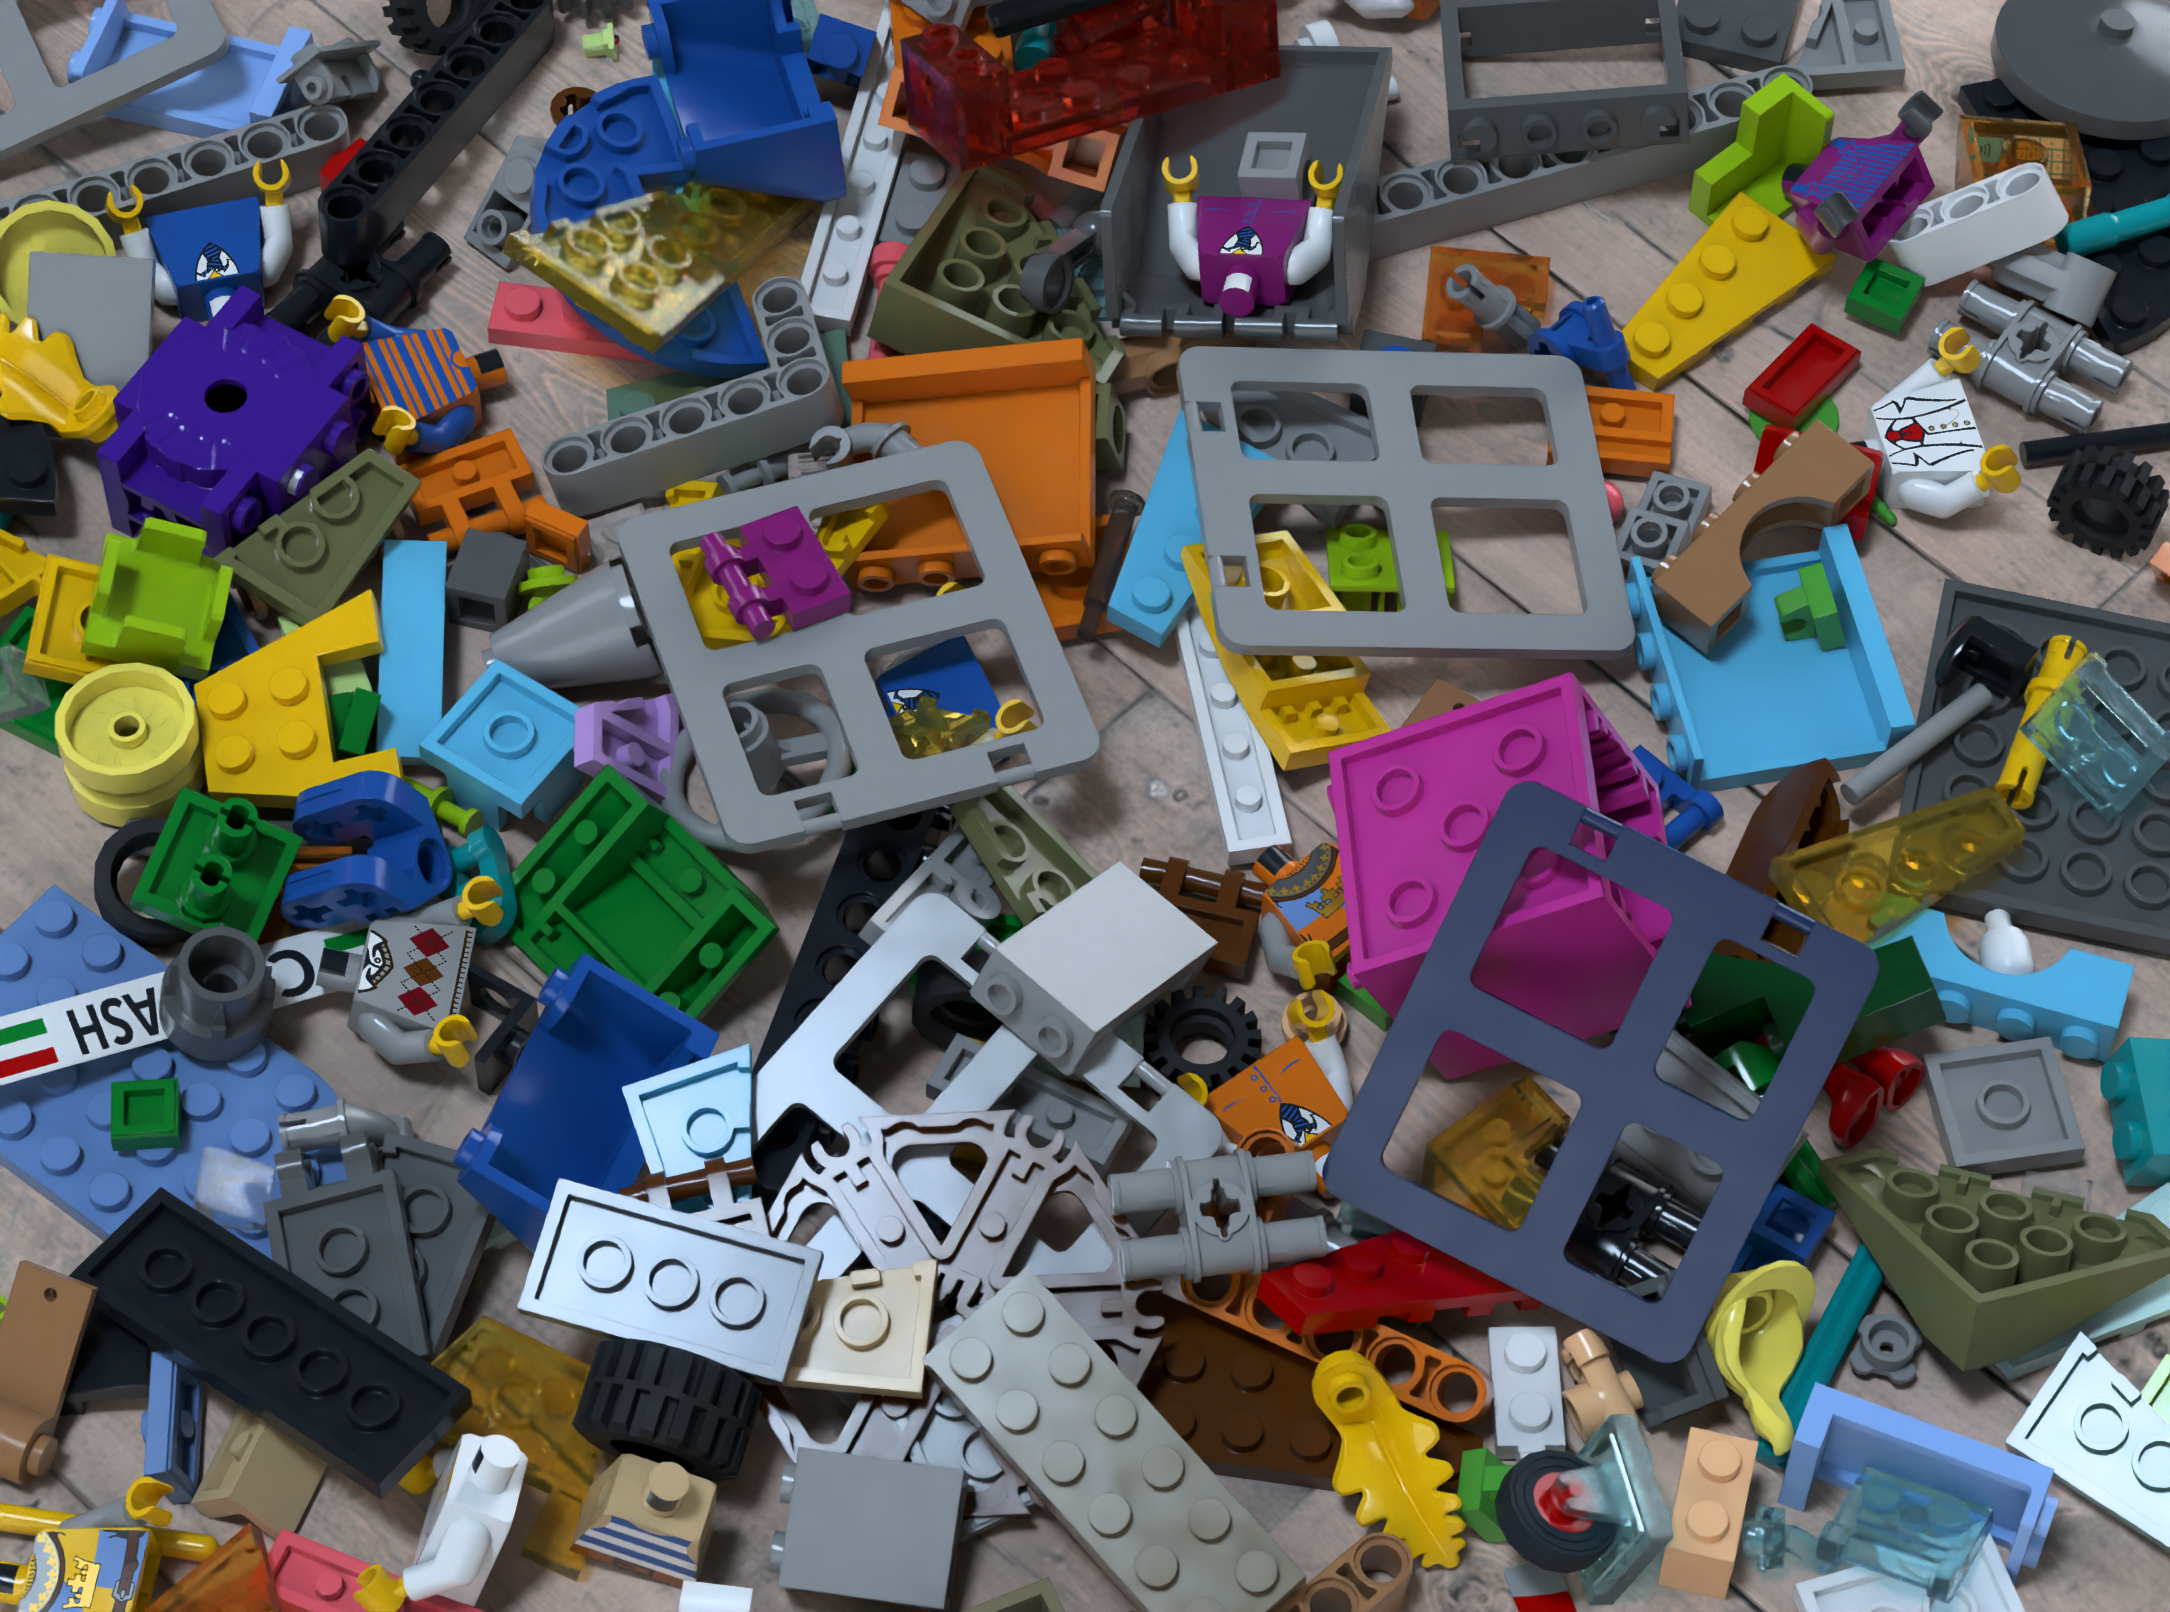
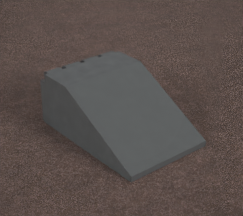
(1321, 91)

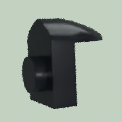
(1989, 655)

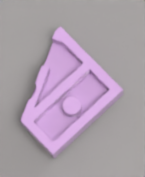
(631, 736)

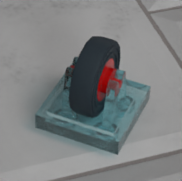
(1588, 1510)

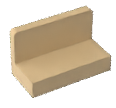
(259, 1476)

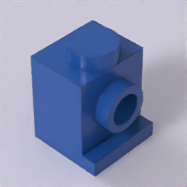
(839, 50)

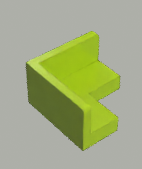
(1774, 130)

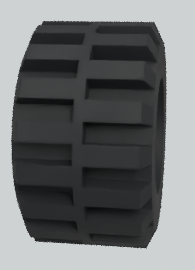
(667, 1407)

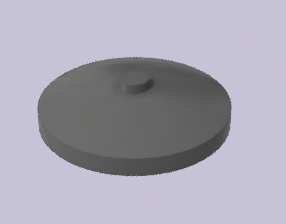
(2089, 63)

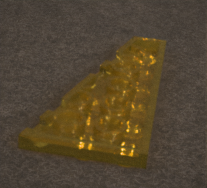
(658, 256)

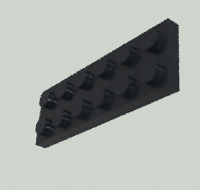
(273, 1342)

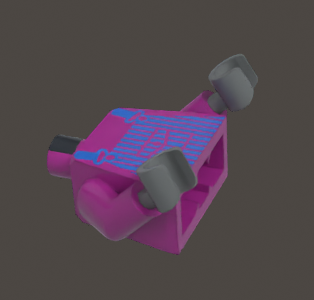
(1863, 187)

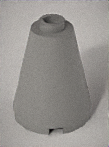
(581, 634)

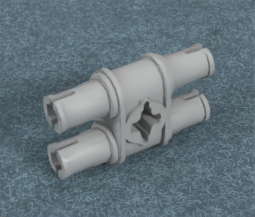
(2034, 355)
(1235, 1186)

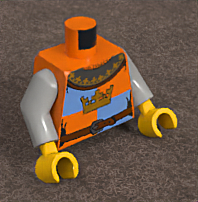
(1304, 916)

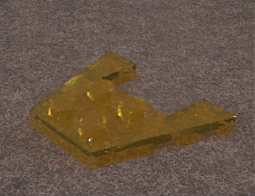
(532, 1398)

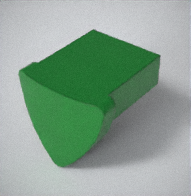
(352, 720)

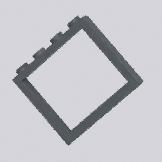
(1570, 118)

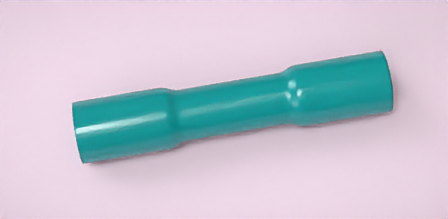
(2109, 229)

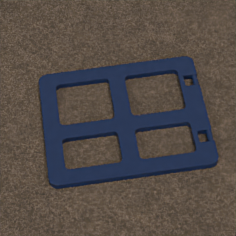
(1613, 1082)

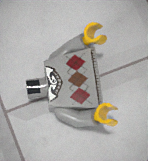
(415, 978)

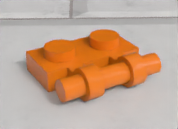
(468, 478)

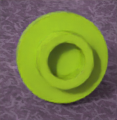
(544, 583)

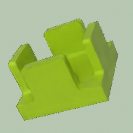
(157, 600)

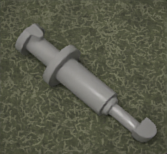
(760, 471)

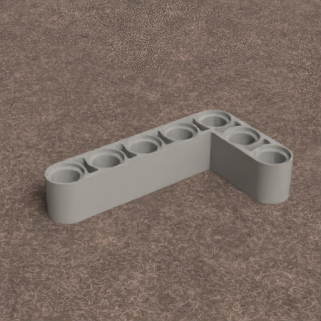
(709, 427)

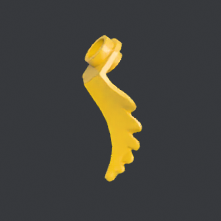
(47, 385)
(1387, 1459)

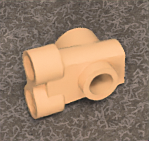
(1599, 1387)

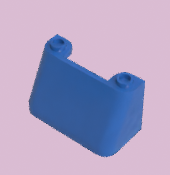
(746, 98)
(566, 1099)

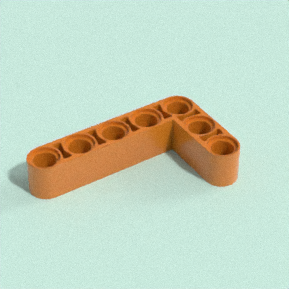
(1243, 1309)

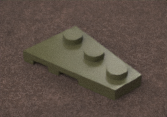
(325, 540)
(1022, 852)

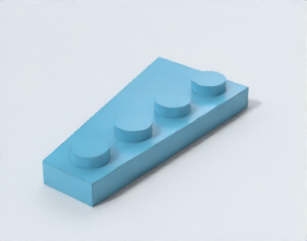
(1153, 583)

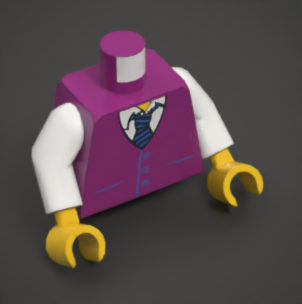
(1249, 246)

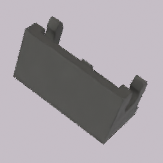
(1674, 1387)

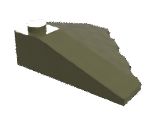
(964, 274)
(1986, 1265)

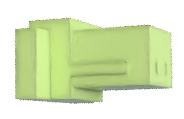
(601, 43)

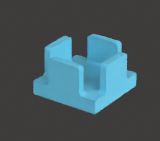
(507, 747)

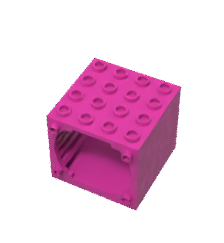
(1413, 819)

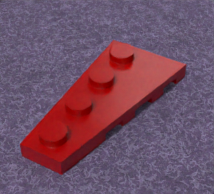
(1377, 1279)

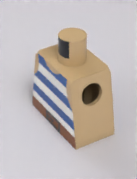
(648, 1520)

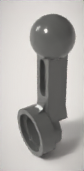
(1050, 273)

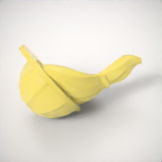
(1760, 1339)

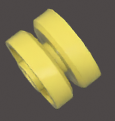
(43, 227)
(129, 742)

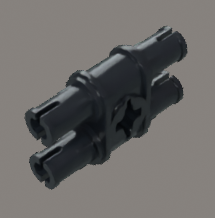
(377, 284)
(1648, 1211)

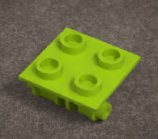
(1363, 563)

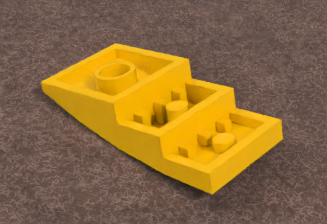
(1293, 701)

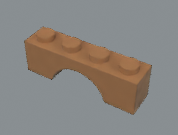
(1809, 484)

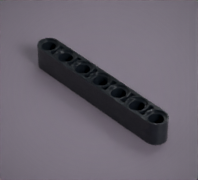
(432, 127)

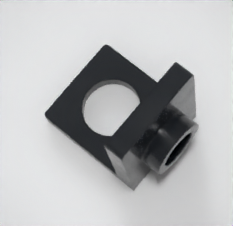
(508, 1040)

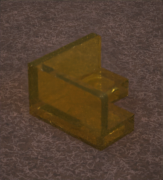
(1486, 1153)

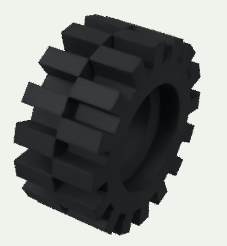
(2108, 501)
(1206, 1018)

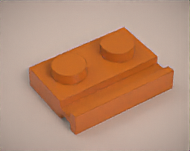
(1630, 430)

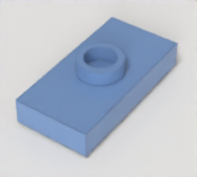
(173, 1427)

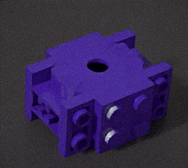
(233, 424)

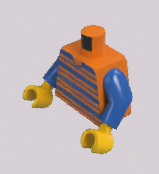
(418, 381)

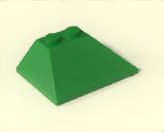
(637, 897)

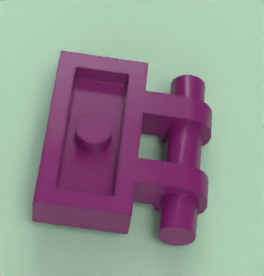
(791, 564)

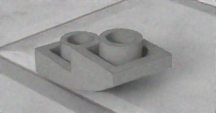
(1663, 520)

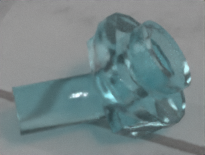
(1769, 1539)

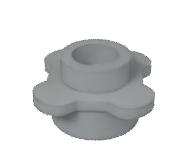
(1890, 1332)

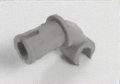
(876, 438)
(325, 1125)

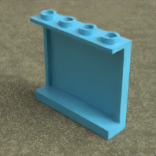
(1769, 702)

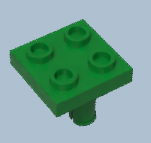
(215, 866)

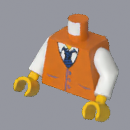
(1293, 1088)

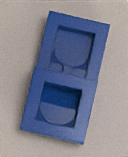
(1785, 1229)

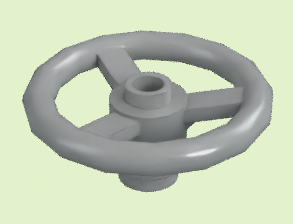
(764, 753)

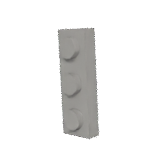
(1053, 1104)

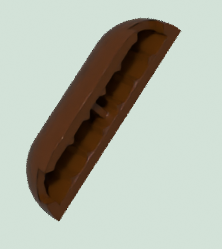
(1789, 818)

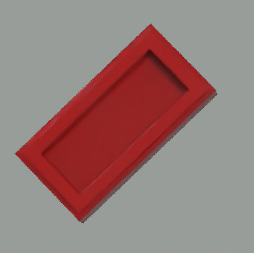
(1801, 377)

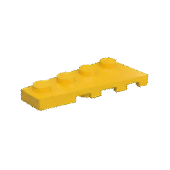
(1718, 289)

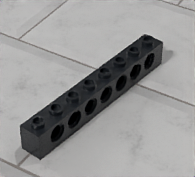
(827, 956)

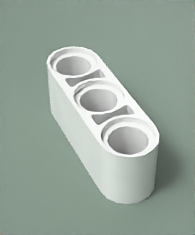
(1980, 224)

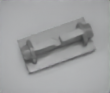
(335, 71)

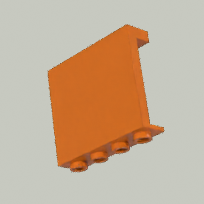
(1035, 430)

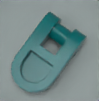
(488, 851)

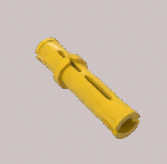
(2025, 760)

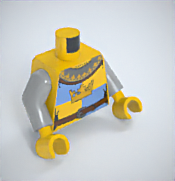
(94, 1558)

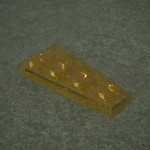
(1898, 867)

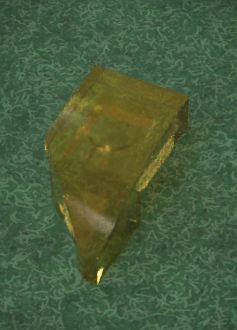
(936, 729)

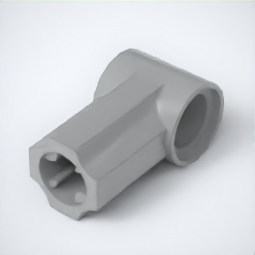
(2063, 282)

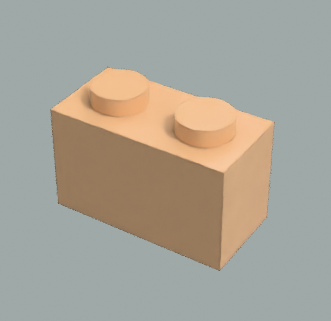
(1708, 1513)

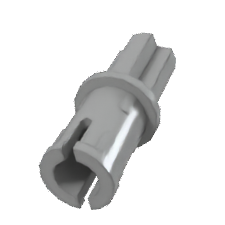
(1493, 306)

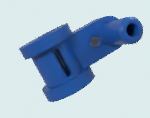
(1588, 339)

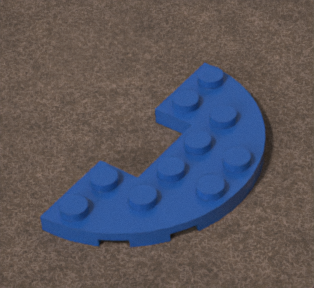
(609, 156)

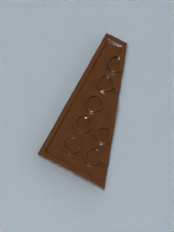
(1252, 1402)

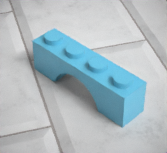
(2071, 1001)

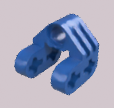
(397, 873)

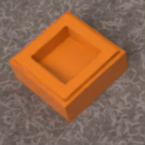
(557, 536)

